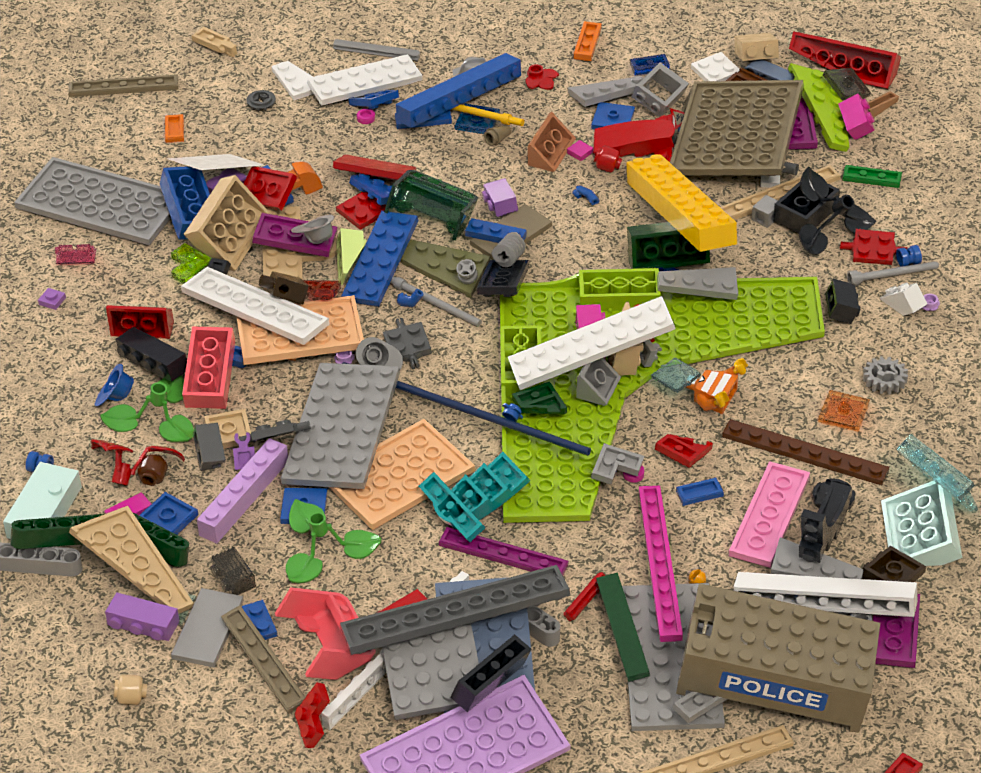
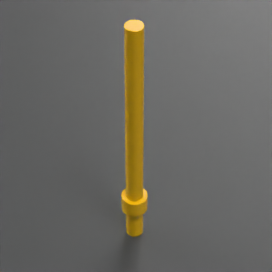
(505, 118)

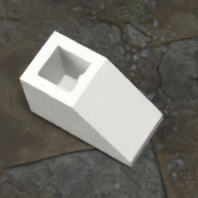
(904, 298)

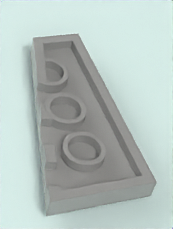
(700, 282)

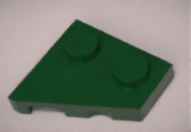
(540, 400)

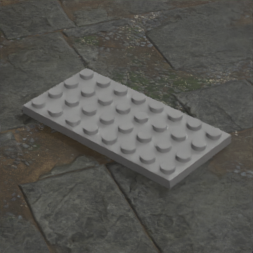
(97, 201)
(346, 423)
(653, 697)

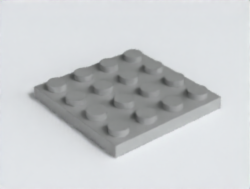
(427, 670)

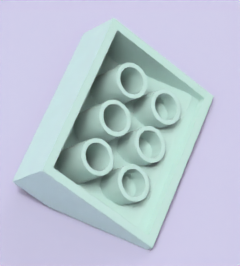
(923, 524)

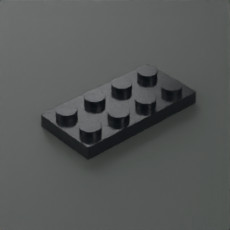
(502, 280)

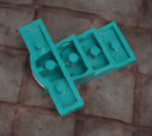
(474, 495)

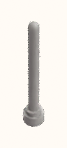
(857, 277)

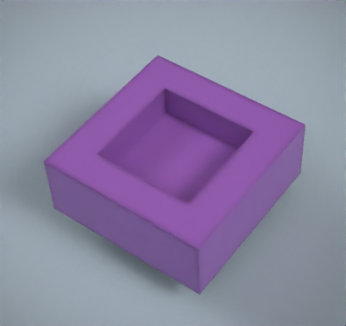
(52, 298)

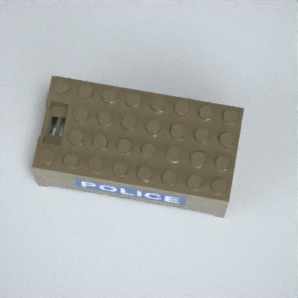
(780, 656)

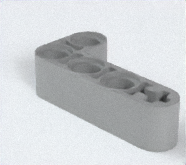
(543, 627)

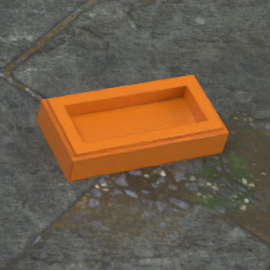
(174, 128)

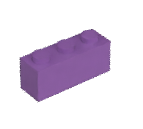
(142, 617)

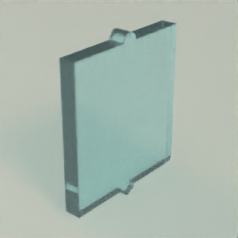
(676, 375)

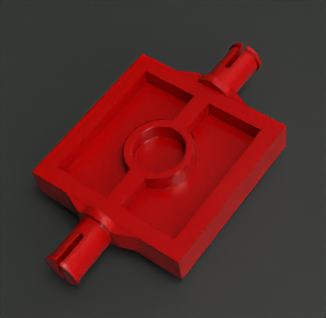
(872, 247)

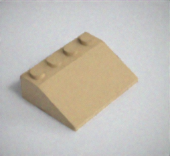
(226, 222)

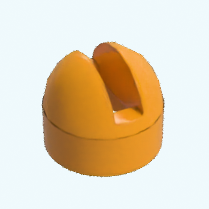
(700, 577)

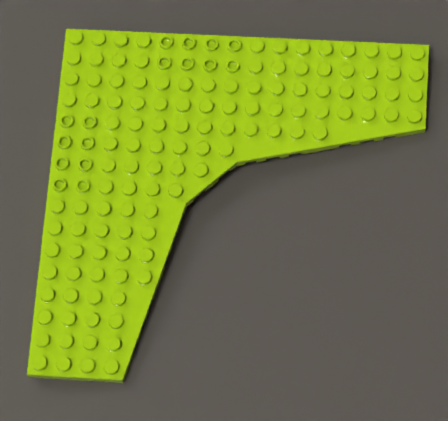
(706, 328)

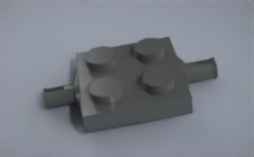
(409, 340)
(282, 427)

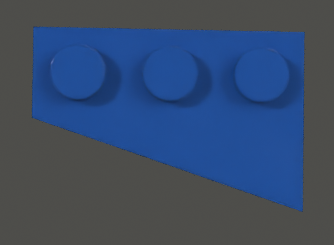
(374, 187)

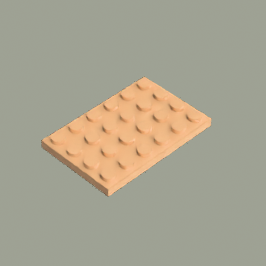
(340, 335)
(399, 469)

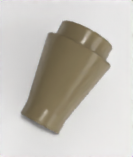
(495, 135)

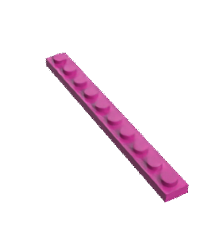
(660, 564)

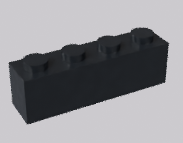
(152, 354)
(490, 673)

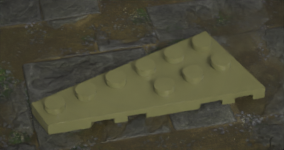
(441, 263)

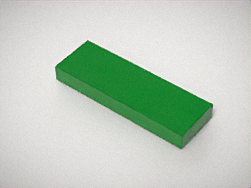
(872, 176)

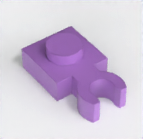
(243, 453)

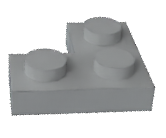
(615, 459)

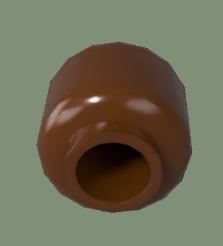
(152, 469)

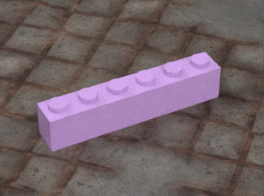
(242, 491)

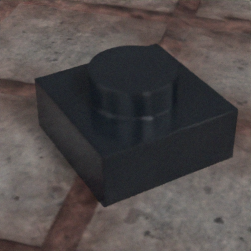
(219, 265)

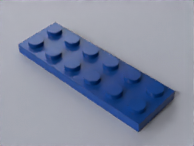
(380, 257)

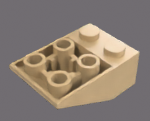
(626, 360)

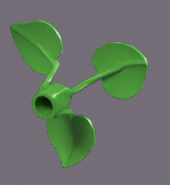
(175, 429)
(306, 517)

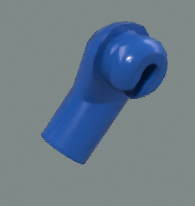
(409, 301)

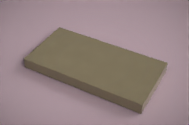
(524, 218)

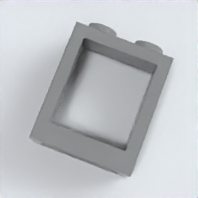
(669, 81)

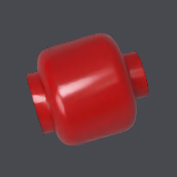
(607, 159)

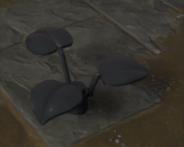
(814, 188)

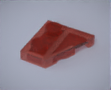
(323, 288)

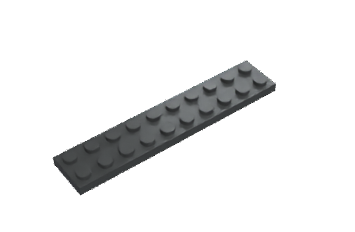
(454, 609)

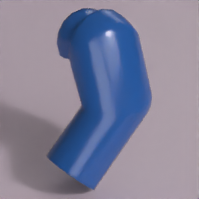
(589, 194)

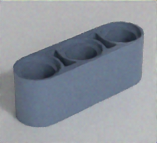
(769, 71)

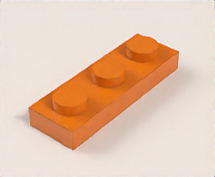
(587, 41)

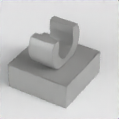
(649, 353)

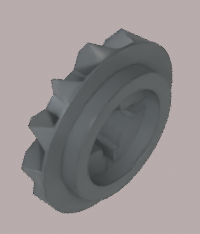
(266, 96)

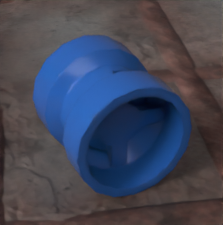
(909, 256)
(34, 458)

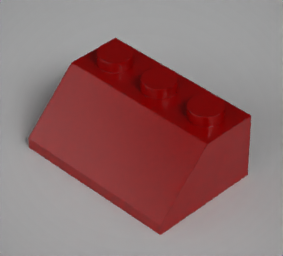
(151, 320)

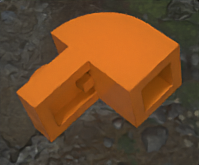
(306, 177)

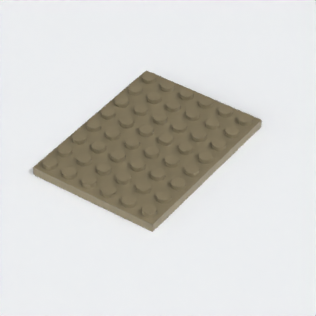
(737, 127)

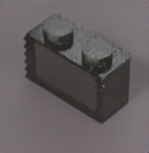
(232, 571)

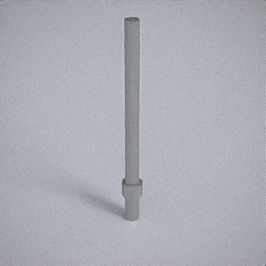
(401, 284)

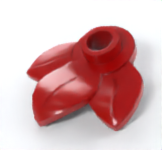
(540, 77)

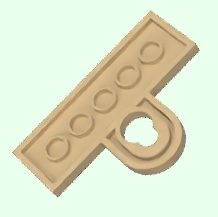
(285, 260)

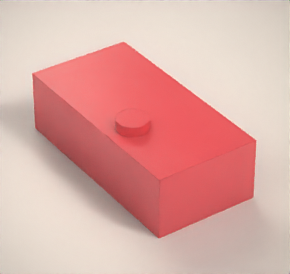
(209, 367)

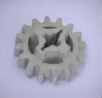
(885, 375)

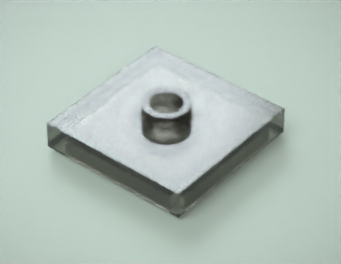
(846, 83)

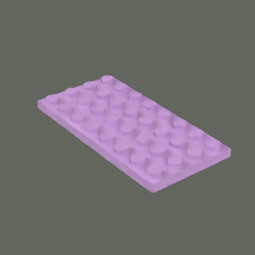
(499, 735)

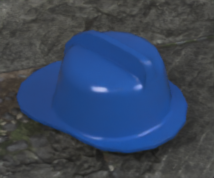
(116, 387)

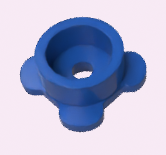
(512, 412)

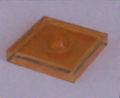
(844, 410)

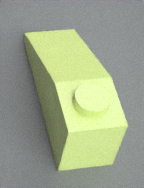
(348, 248)

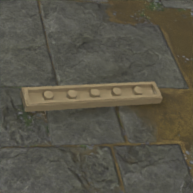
(123, 85)
(263, 659)

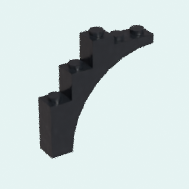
(822, 527)

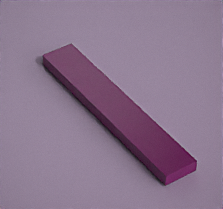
(500, 552)

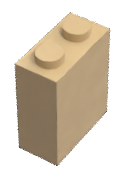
(756, 46)

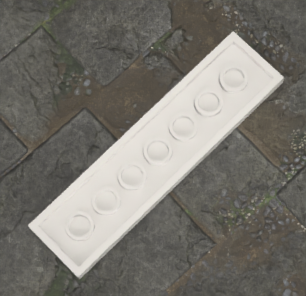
(255, 305)
(591, 343)

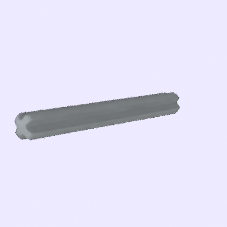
(374, 49)

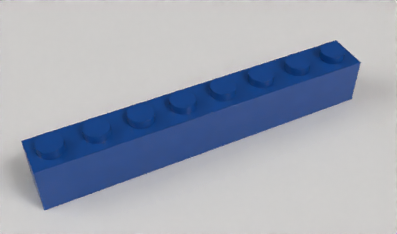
(458, 90)

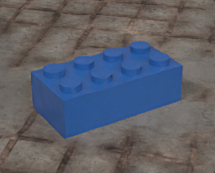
(184, 195)

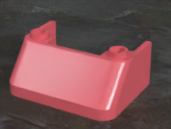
(322, 614)

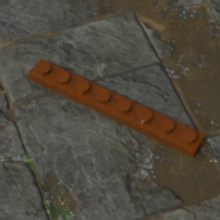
(806, 452)

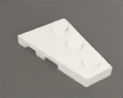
(293, 79)

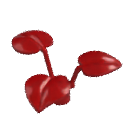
(122, 470)

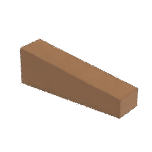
(882, 103)

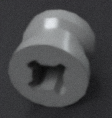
(467, 266)

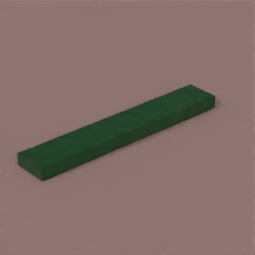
(623, 627)

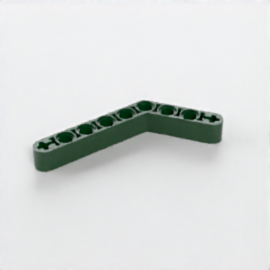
(55, 532)

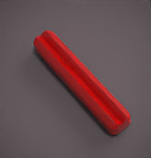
(583, 599)

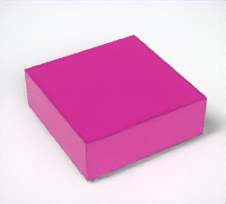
(580, 150)

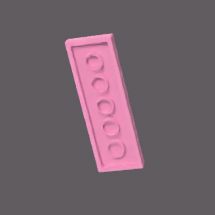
(769, 514)

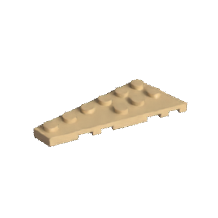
(129, 550)

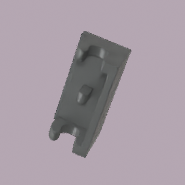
(208, 446)

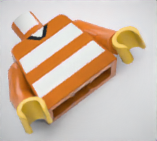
(717, 388)

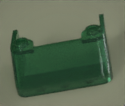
(433, 198)

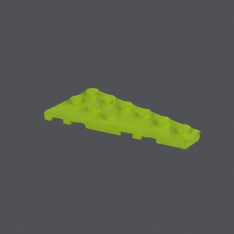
(824, 103)

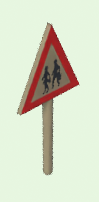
(678, 115)

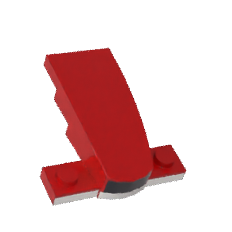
(639, 137)

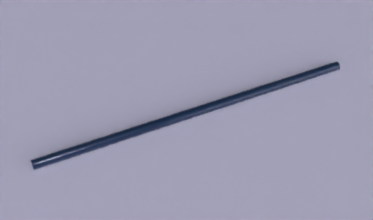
(493, 418)

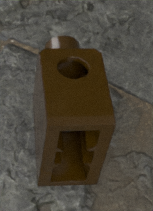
(285, 286)

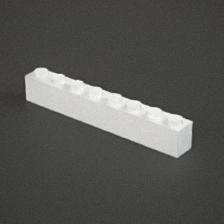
(833, 593)

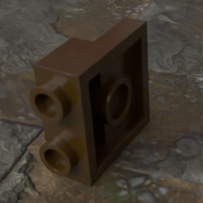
(893, 566)

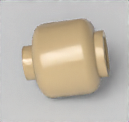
(130, 689)

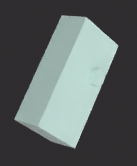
(45, 495)

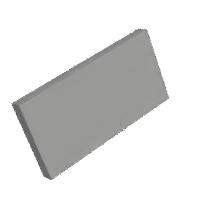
(204, 630)

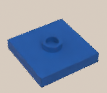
(611, 114)
(314, 496)
(170, 513)

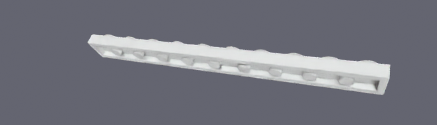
(361, 683)

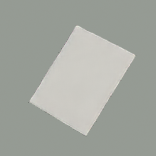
(215, 162)

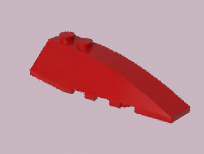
(871, 64)

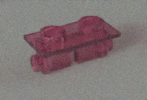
(82, 254)

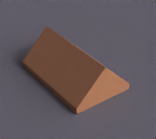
(549, 144)

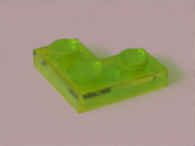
(190, 262)

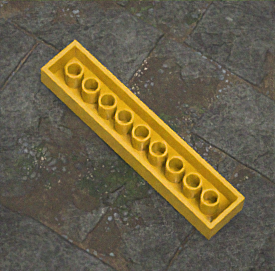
(681, 203)

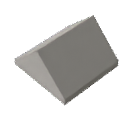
(597, 382)

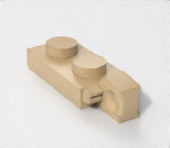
(215, 41)

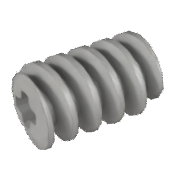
(509, 249)

